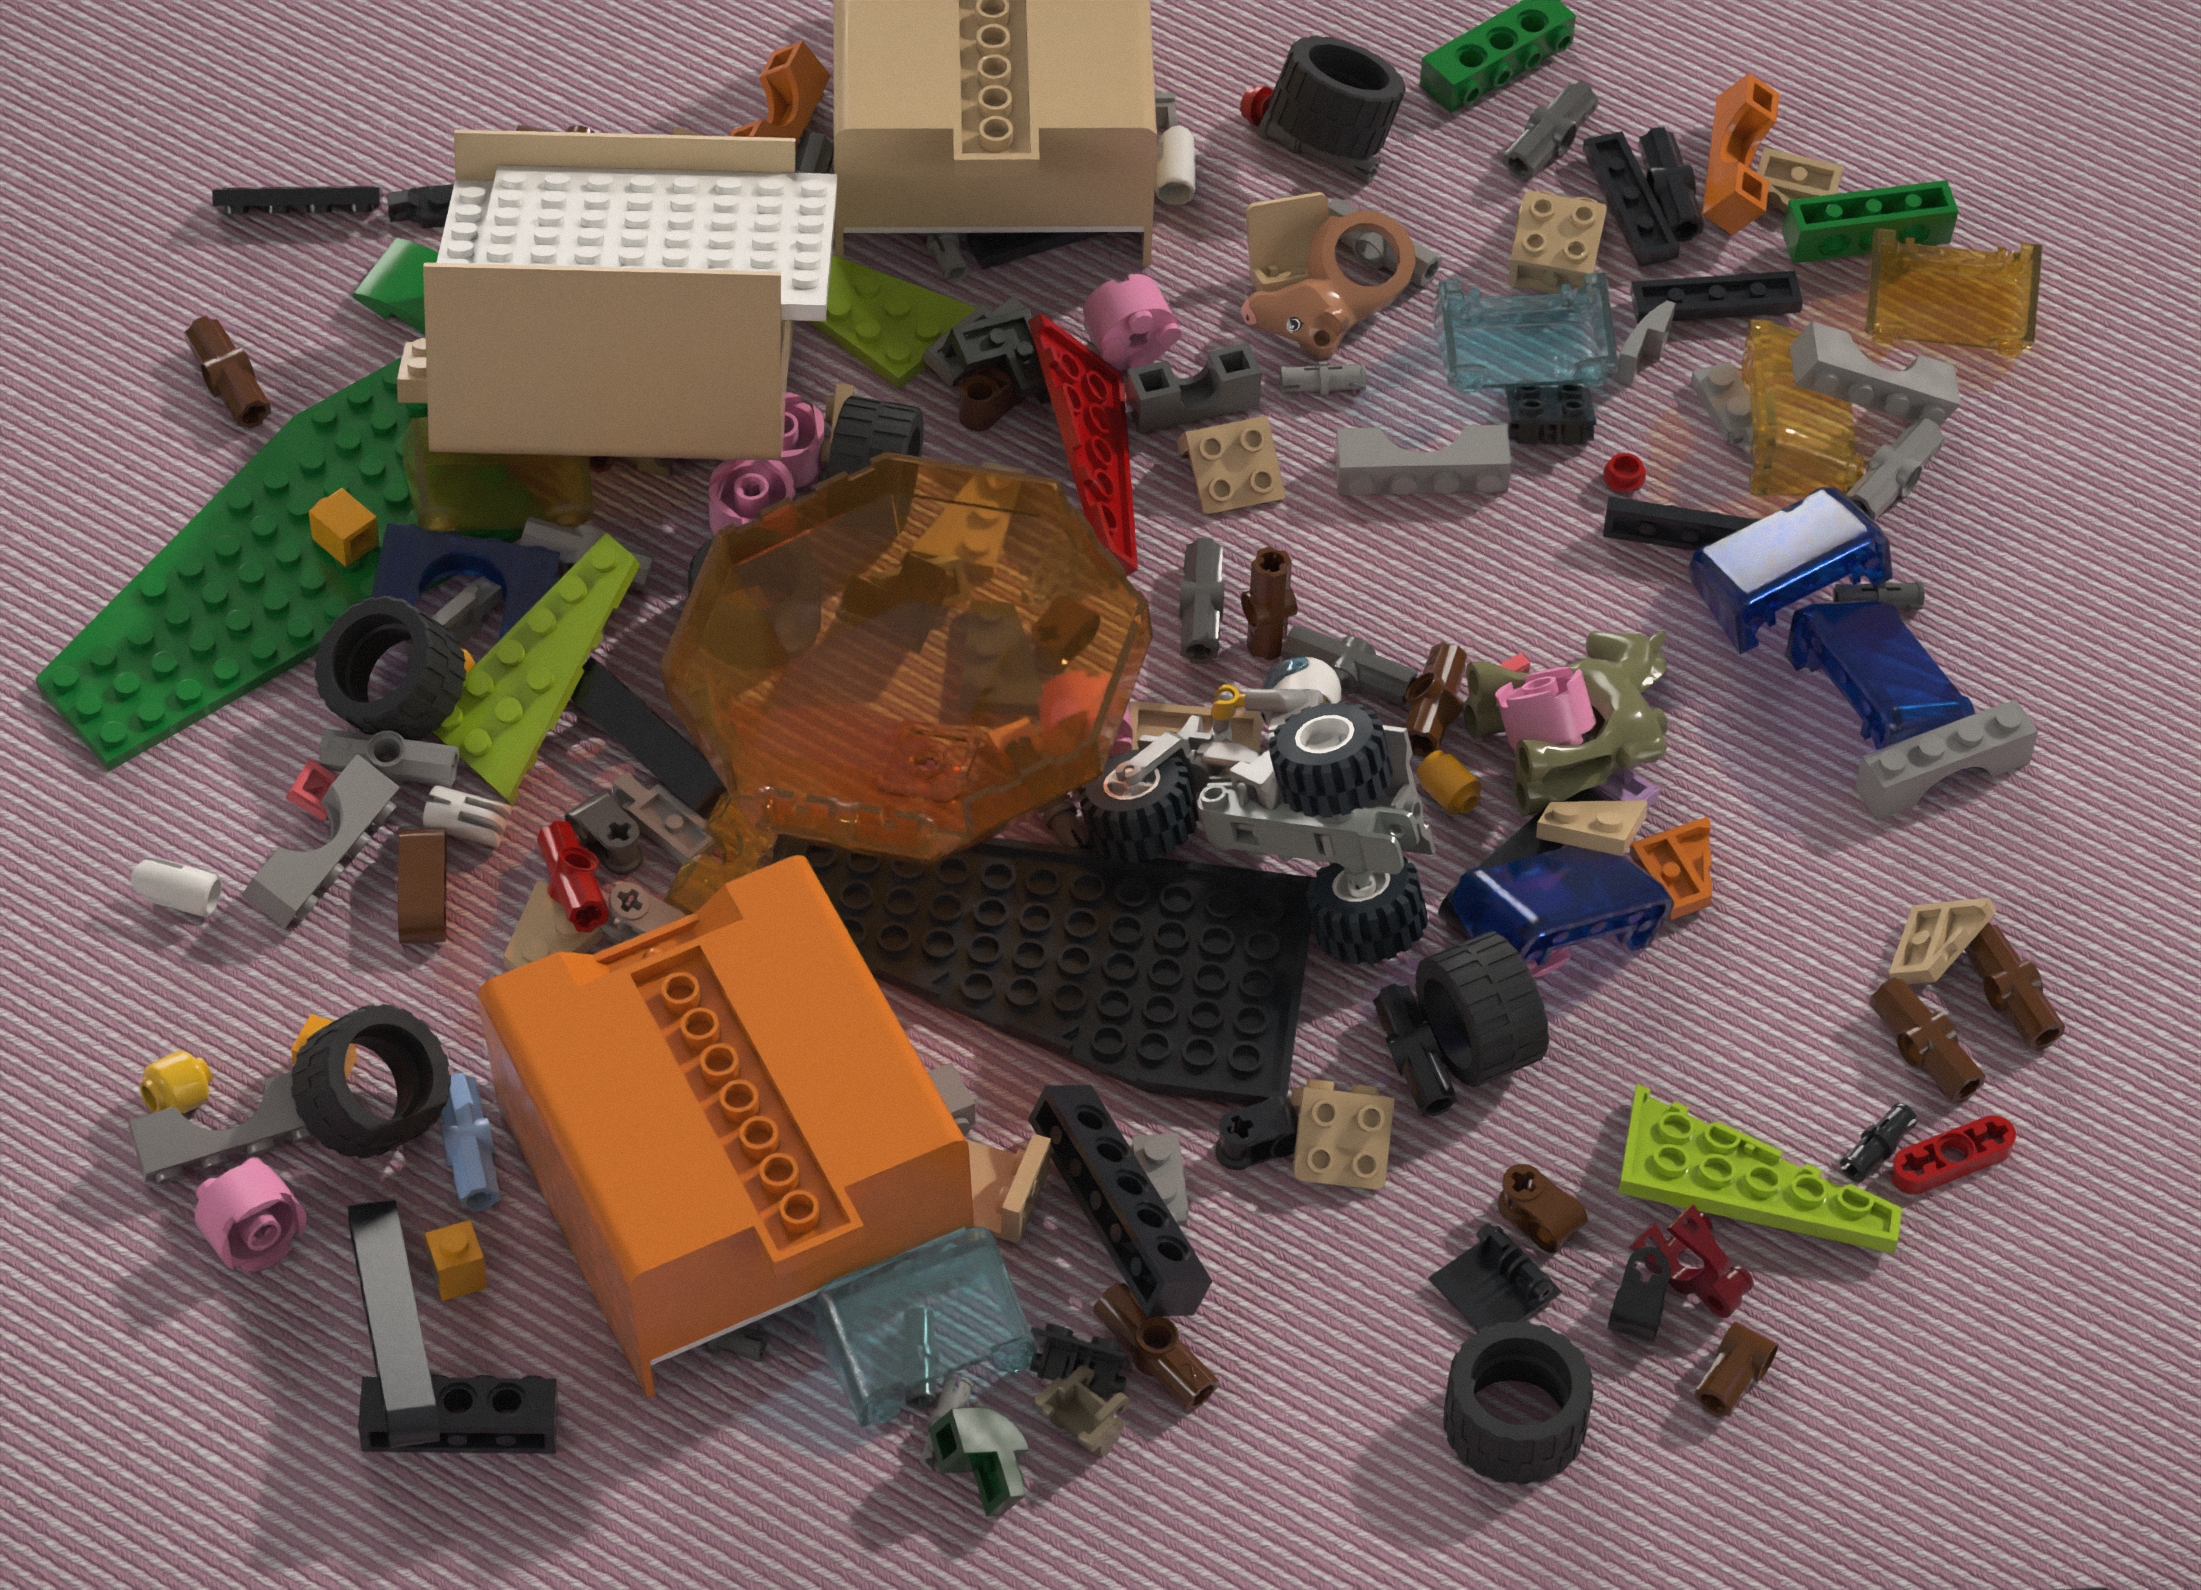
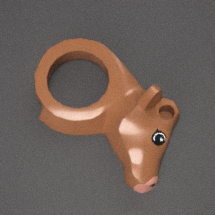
(1327, 304)

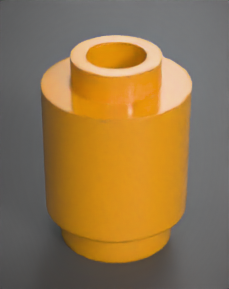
(1449, 783)

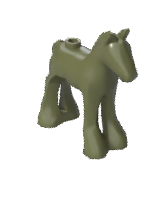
(1624, 730)

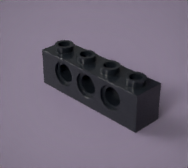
(480, 1428)

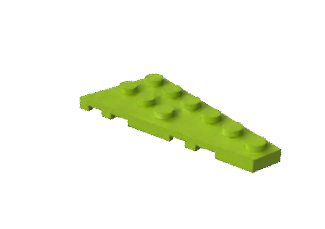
(886, 319)
(534, 669)
(1735, 1176)

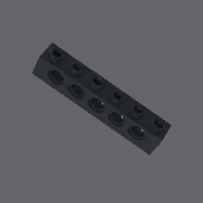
(1120, 1201)

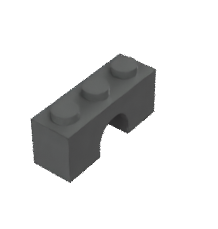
(1223, 386)

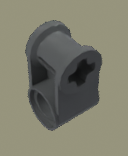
(607, 833)

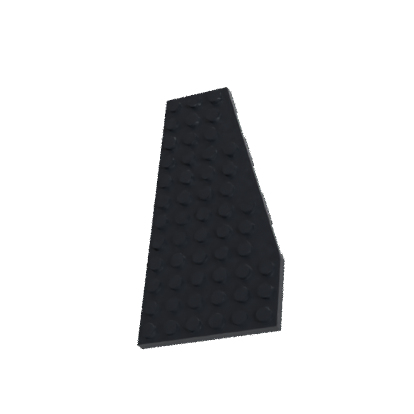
(1126, 967)

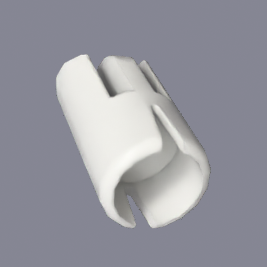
(1175, 167)
(466, 816)
(177, 886)

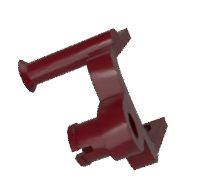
(1717, 1290)

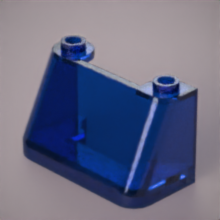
(1786, 560)
(1876, 668)
(1563, 901)

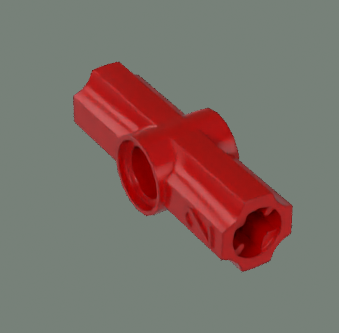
(573, 876)

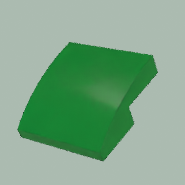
(398, 283)

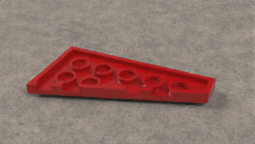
(1093, 427)

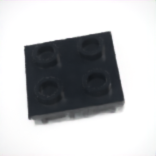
(1559, 405)
(1494, 1281)
(1060, 1345)

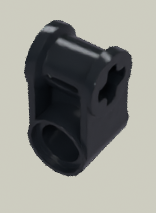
(1264, 1131)
(1640, 1303)

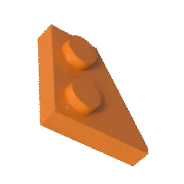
(1681, 863)

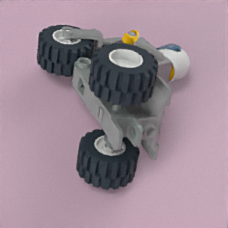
(1323, 792)

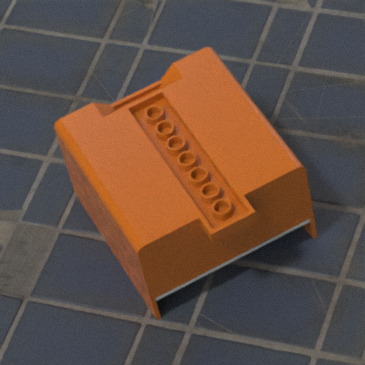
(723, 1113)

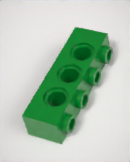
(1496, 51)
(1846, 221)

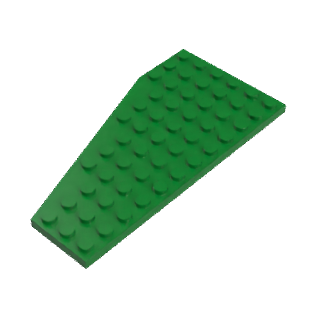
(242, 581)

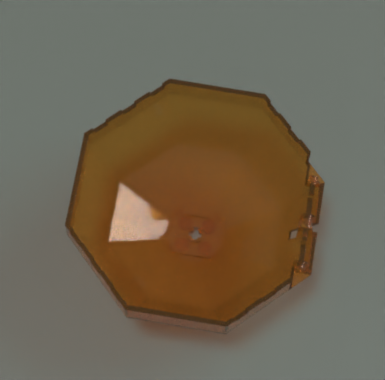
(900, 629)

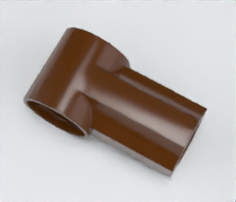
(1738, 1362)

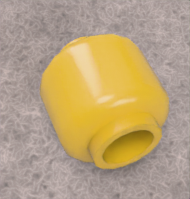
(176, 1082)

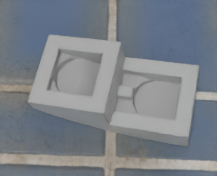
(1645, 340)

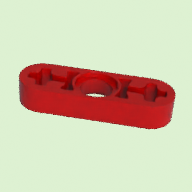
(1942, 1171)

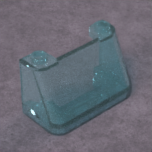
(1526, 337)
(921, 1321)

